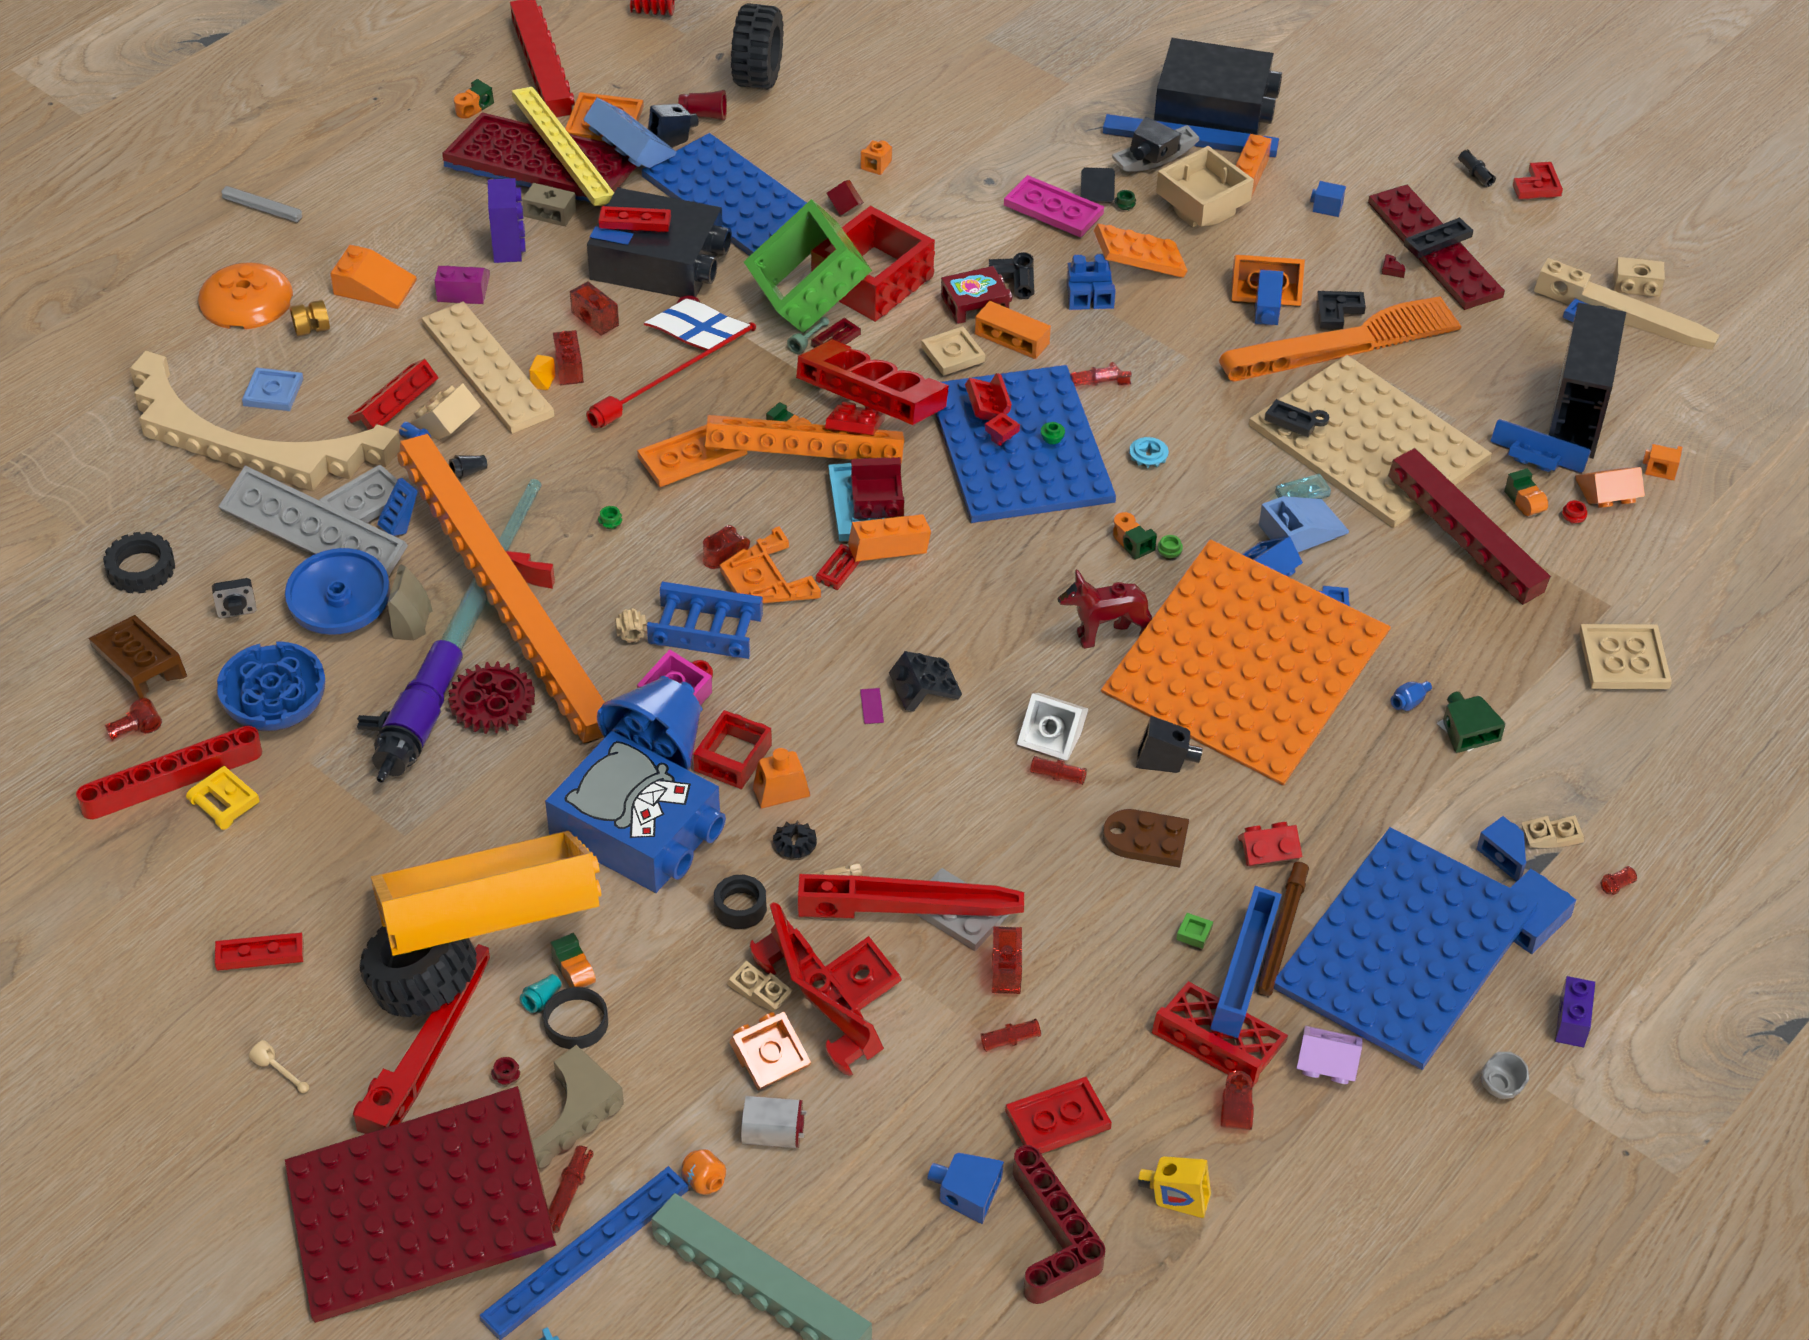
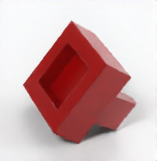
(1001, 428)

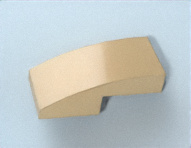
(1553, 834)
(758, 988)

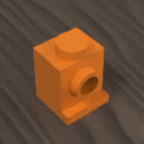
(878, 151)
(1662, 461)

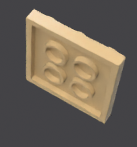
(1625, 656)

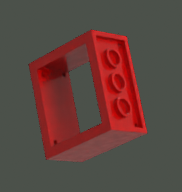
(912, 268)

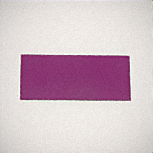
(872, 706)

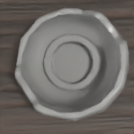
(1505, 1075)

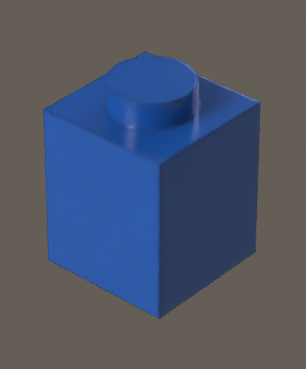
(1328, 198)

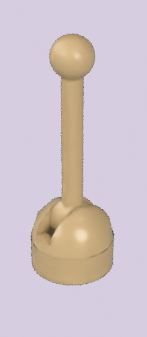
(264, 1054)

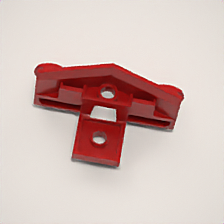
(841, 995)

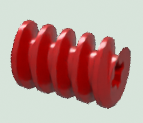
(653, 5)

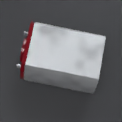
(773, 1121)

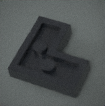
(1334, 304)

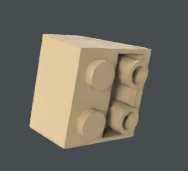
(446, 411)

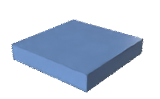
(272, 389)

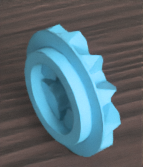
(1158, 450)

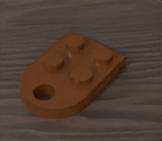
(1146, 836)

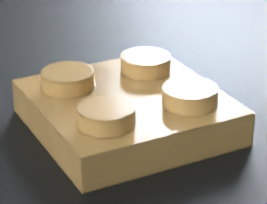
(953, 350)

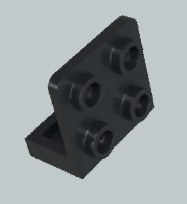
(920, 675)

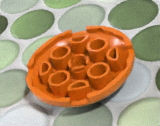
(245, 295)

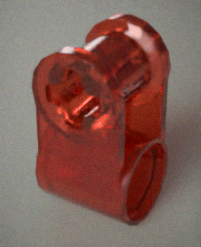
(722, 546)
(1237, 1103)

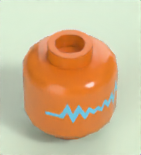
(703, 1171)

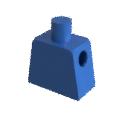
(968, 1184)

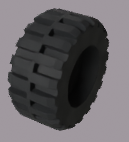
(757, 46)
(416, 979)

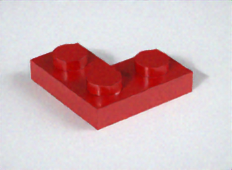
(1541, 184)

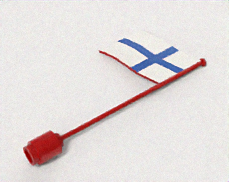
(689, 323)

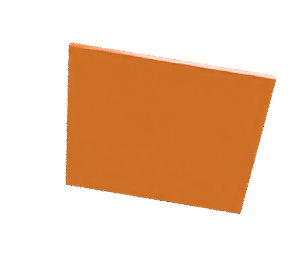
(1246, 660)

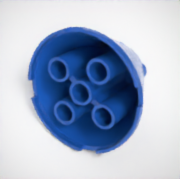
(657, 717)

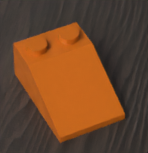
(371, 278)

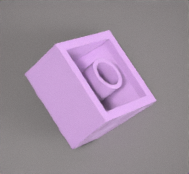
(1329, 1054)

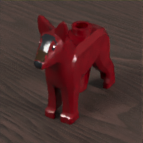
(1105, 604)

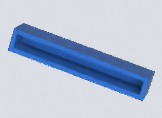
(1246, 962)

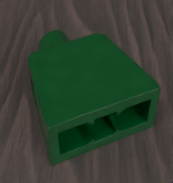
(1471, 722)

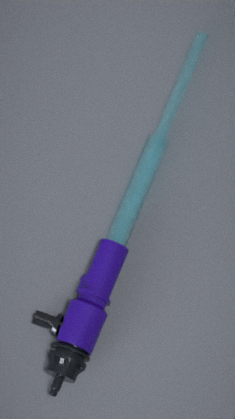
(417, 708)

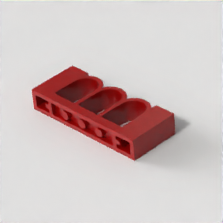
(872, 382)

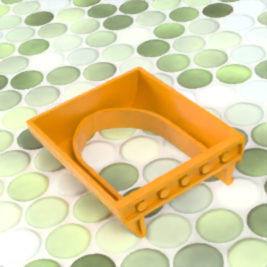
(486, 891)

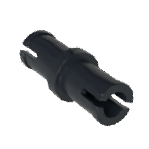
(1477, 168)

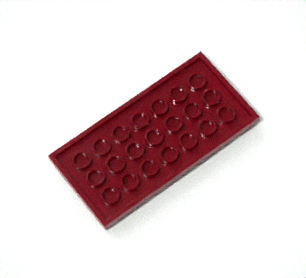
(521, 153)

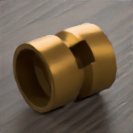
(309, 318)

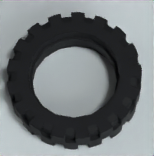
(142, 580)

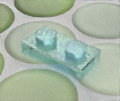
(1307, 487)

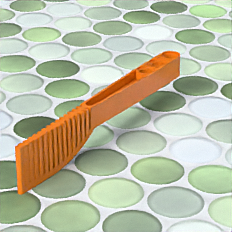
(1391, 325)

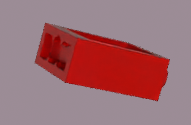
(722, 767)

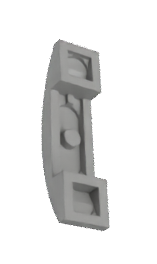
(1129, 163)

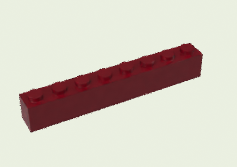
(1469, 526)

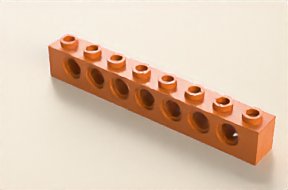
(800, 439)

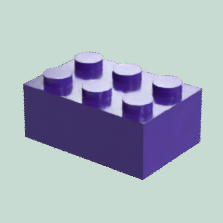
(505, 220)

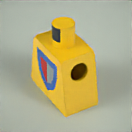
(1179, 1184)

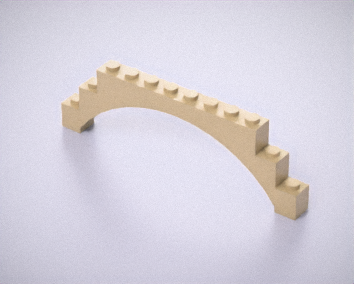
(295, 463)

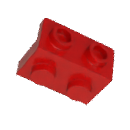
(988, 397)
(1271, 845)

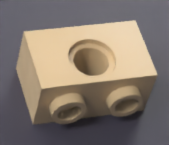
(1639, 276)

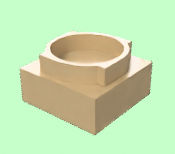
(1204, 187)

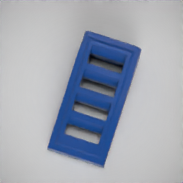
(389, 520)

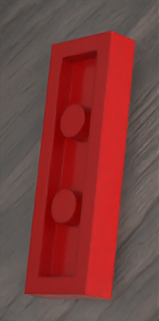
(635, 218)
(259, 951)

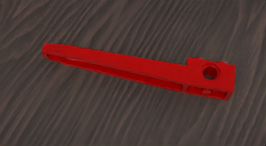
(845, 894)
(401, 1088)

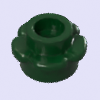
(1125, 199)

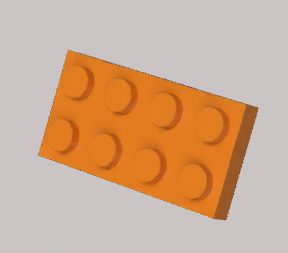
(1140, 250)
(683, 456)

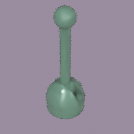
(803, 340)

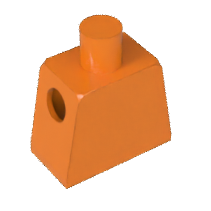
(780, 779)

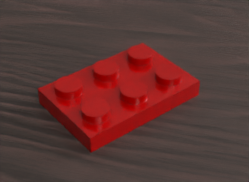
(854, 419)
(1058, 1116)

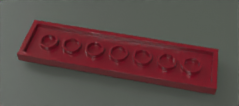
(1451, 266)

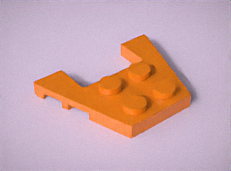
(756, 574)

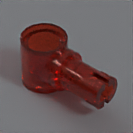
(141, 718)

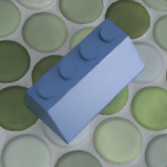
(627, 134)

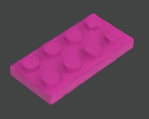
(1054, 206)

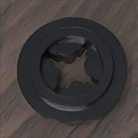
(803, 846)

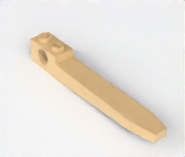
(1568, 283)

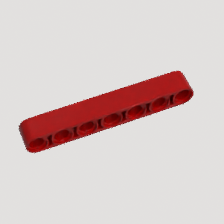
(168, 772)

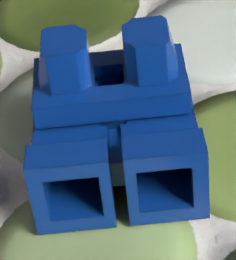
(1090, 281)

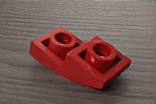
(534, 573)

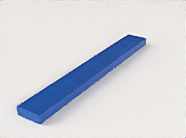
(1209, 137)
(582, 1254)

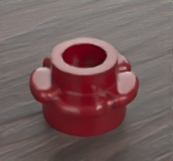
(502, 1065)

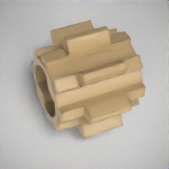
(631, 625)

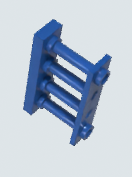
(707, 601)

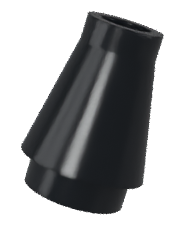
(467, 465)

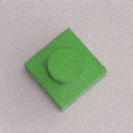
(1194, 930)

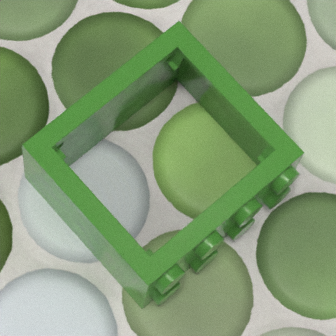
(790, 247)

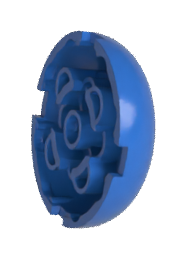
(284, 676)

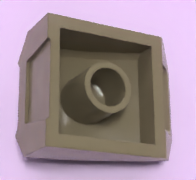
(408, 606)

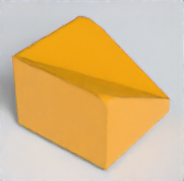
(542, 372)

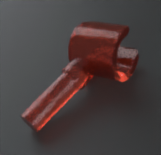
(1123, 376)

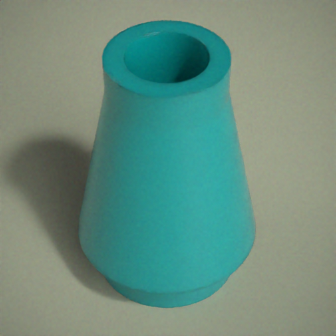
(537, 994)

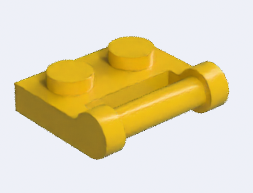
(229, 791)

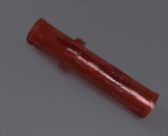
(572, 1178)

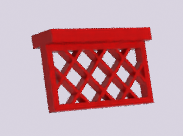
(1210, 1045)

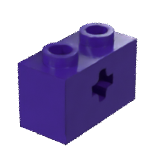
(1575, 1011)

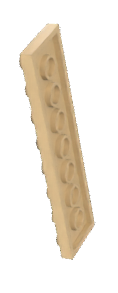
(488, 367)

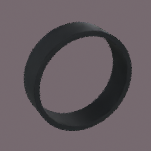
(569, 994)

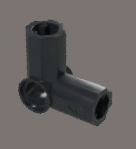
(1021, 269)

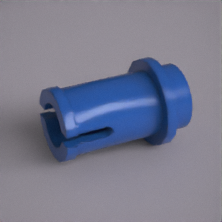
(412, 431)

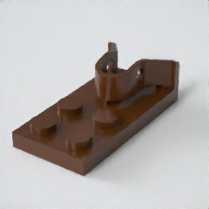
(138, 653)

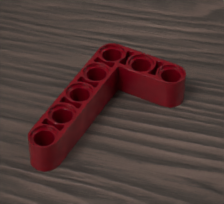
(1061, 1225)

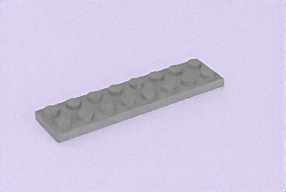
(305, 520)

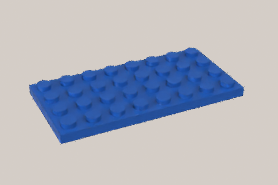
(719, 176)

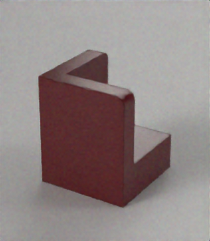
(844, 197)

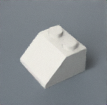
(1052, 726)

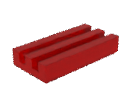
(845, 572)

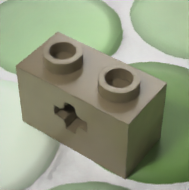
(549, 204)

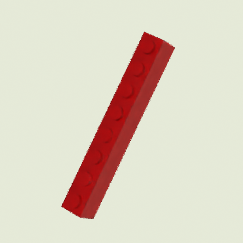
(541, 56)

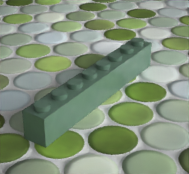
(755, 1274)

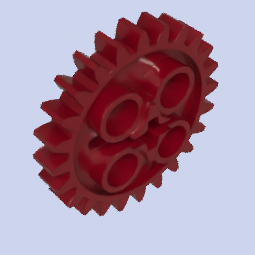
(491, 697)

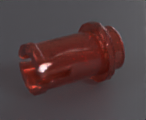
(1614, 882)

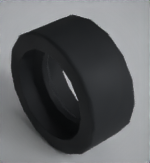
(740, 918)

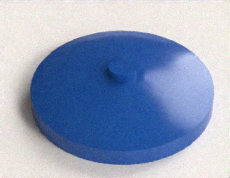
(337, 591)

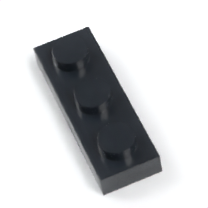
(1438, 237)

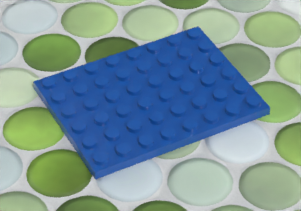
(1025, 471)
(1405, 947)

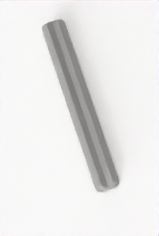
(262, 204)

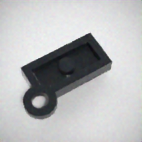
(1295, 418)

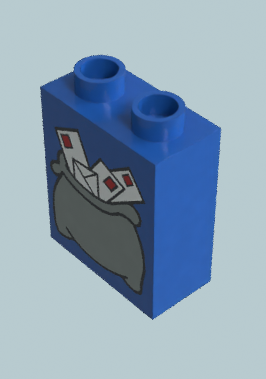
(636, 811)

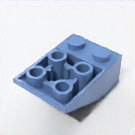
(1303, 519)

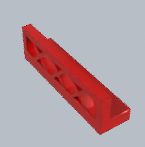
(395, 395)

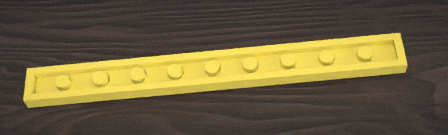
(563, 146)

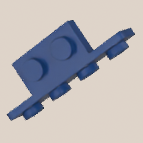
(1539, 448)

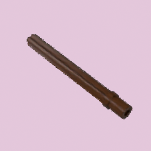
(1294, 888)

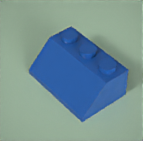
(1276, 554)

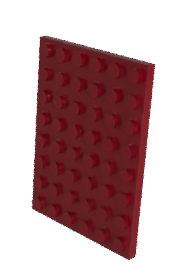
(418, 1204)

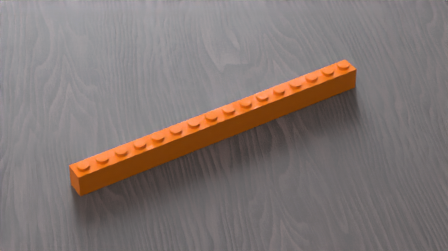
(503, 585)

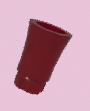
(705, 104)

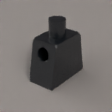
(671, 123)
(1154, 141)
(1165, 747)

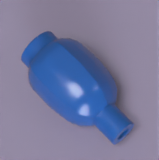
(1410, 695)

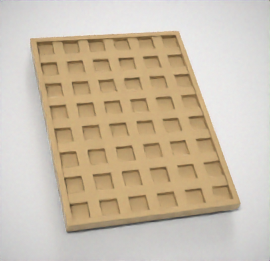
(1365, 433)

